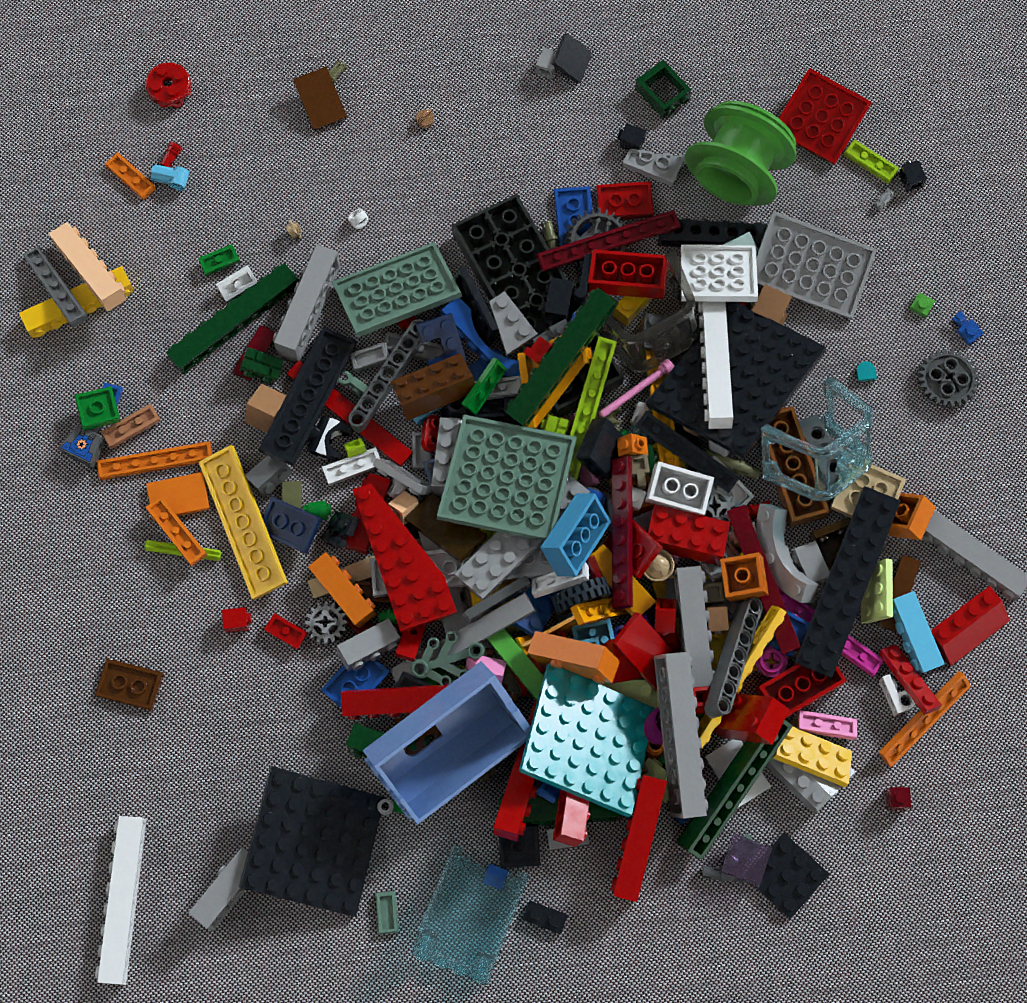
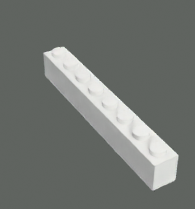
(716, 365)
(121, 901)

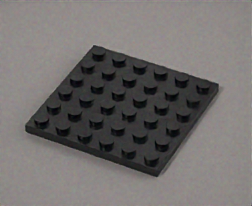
(312, 842)

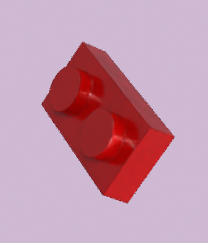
(286, 631)

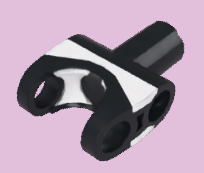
(323, 435)

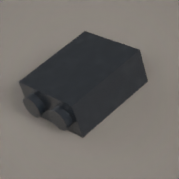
(599, 448)

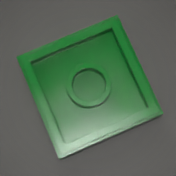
(97, 408)

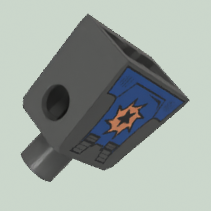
(84, 446)

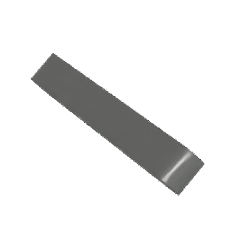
(383, 383)
(733, 658)

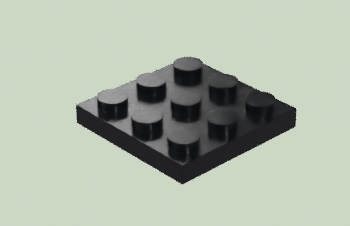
(790, 876)

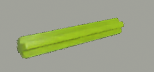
(169, 548)

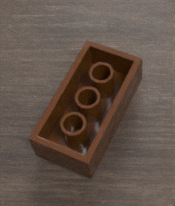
(433, 386)

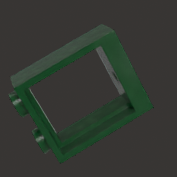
(642, 87)

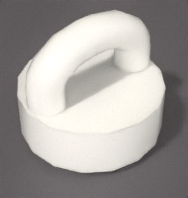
(356, 217)

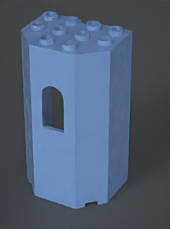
(477, 733)

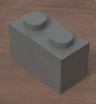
(268, 475)

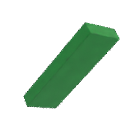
(484, 386)

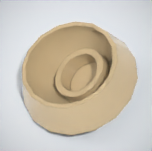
(661, 567)

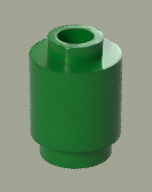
(319, 509)

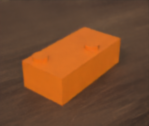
(575, 656)

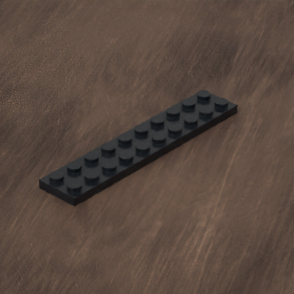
(847, 582)

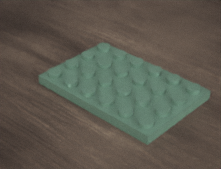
(396, 289)

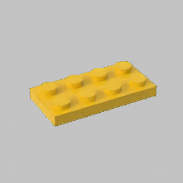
(815, 756)

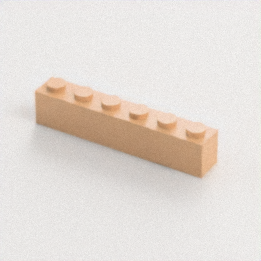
(87, 266)

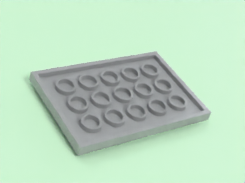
(813, 264)

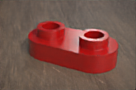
(429, 432)

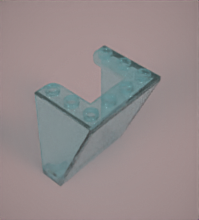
(468, 918)

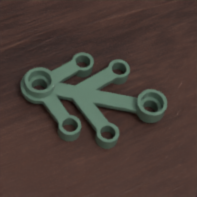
(443, 661)

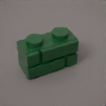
(261, 365)

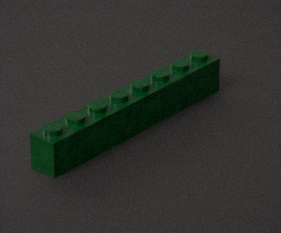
(232, 318)
(561, 357)
(729, 793)

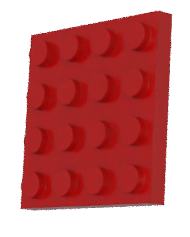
(824, 115)

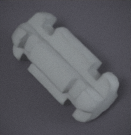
(883, 199)

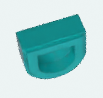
(866, 372)

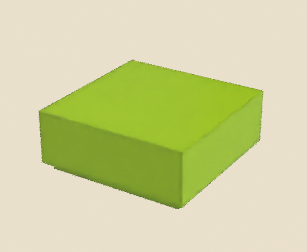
(354, 447)

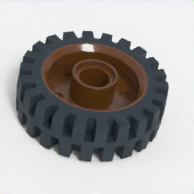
(580, 593)

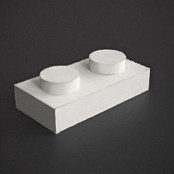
(236, 283)

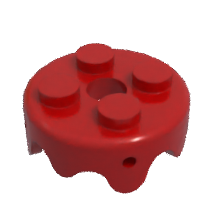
(168, 95)

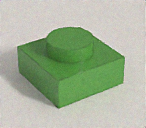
(922, 305)

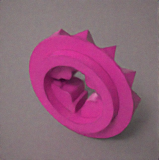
(776, 669)

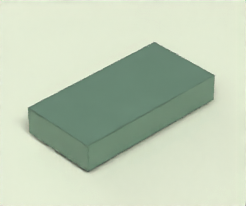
(387, 912)

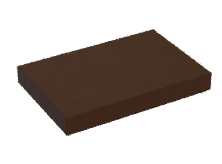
(320, 98)
(129, 684)

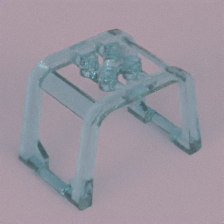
(858, 456)

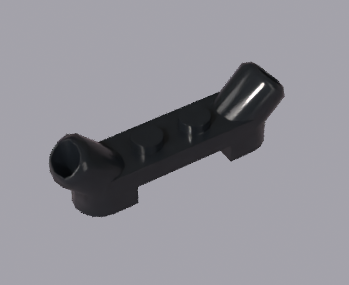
(490, 410)

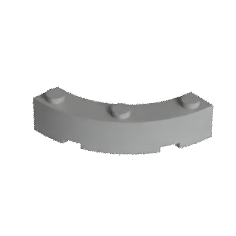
(770, 532)

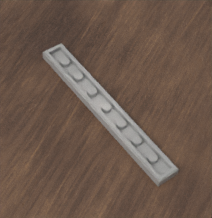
(476, 631)

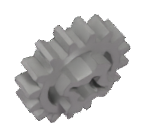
(721, 505)
(318, 622)

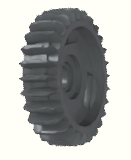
(600, 224)

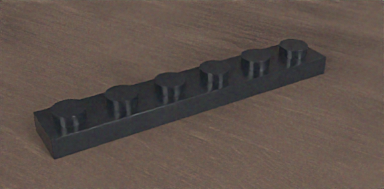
(687, 451)

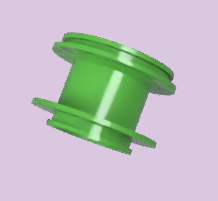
(742, 151)

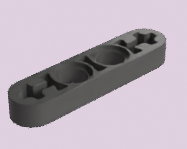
(496, 600)

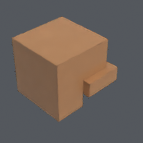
(772, 304)
(263, 407)

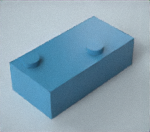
(575, 535)

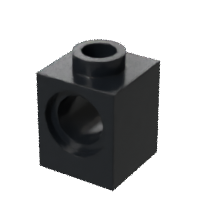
(912, 175)

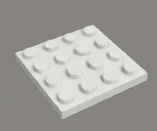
(720, 272)

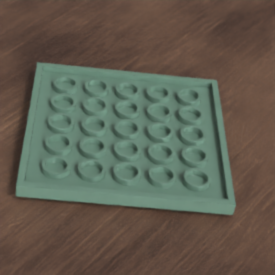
(506, 478)

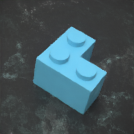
(594, 633)

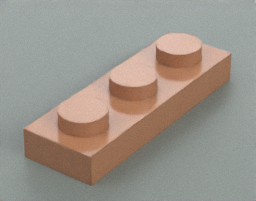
(131, 426)

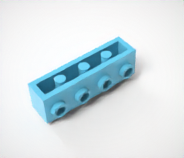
(916, 633)

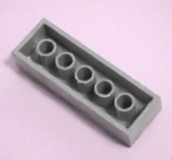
(307, 303)
(693, 622)

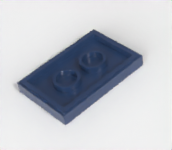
(290, 524)

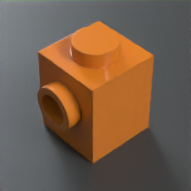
(632, 445)

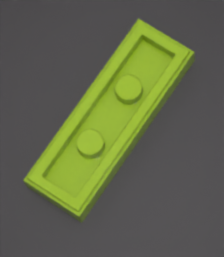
(871, 161)

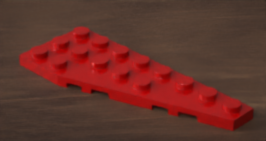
(409, 575)

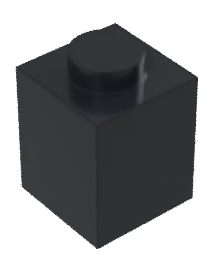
(631, 137)

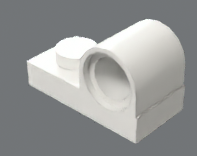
(890, 688)

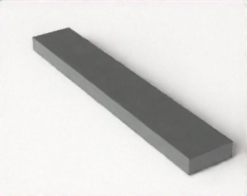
(55, 287)

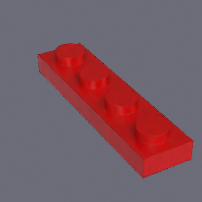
(910, 679)

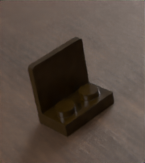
(830, 539)

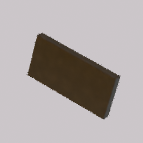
(451, 537)

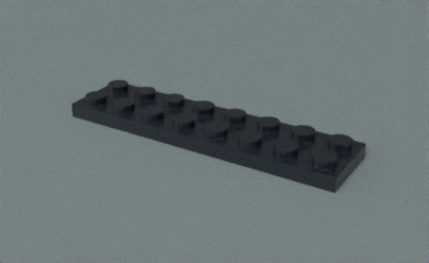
(308, 396)

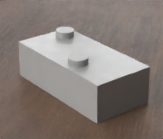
(221, 894)

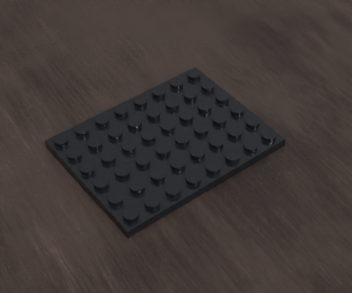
(764, 373)

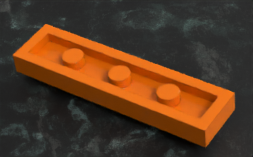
(176, 531)

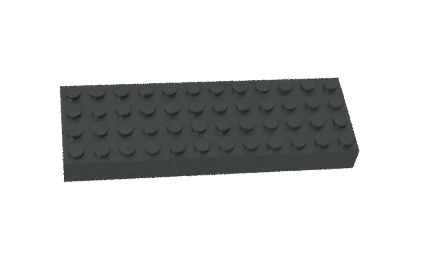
(502, 253)

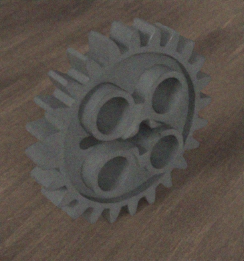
(961, 370)

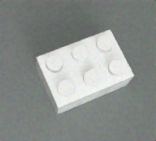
(679, 488)

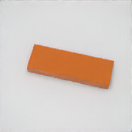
(130, 176)

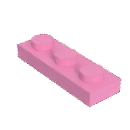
(827, 725)

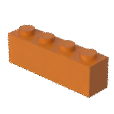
(342, 590)

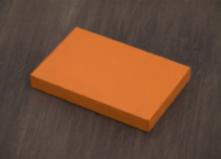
(183, 493)

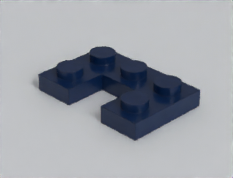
(444, 329)

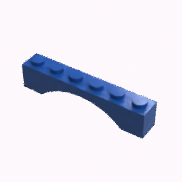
(467, 332)

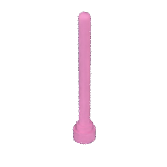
(664, 369)

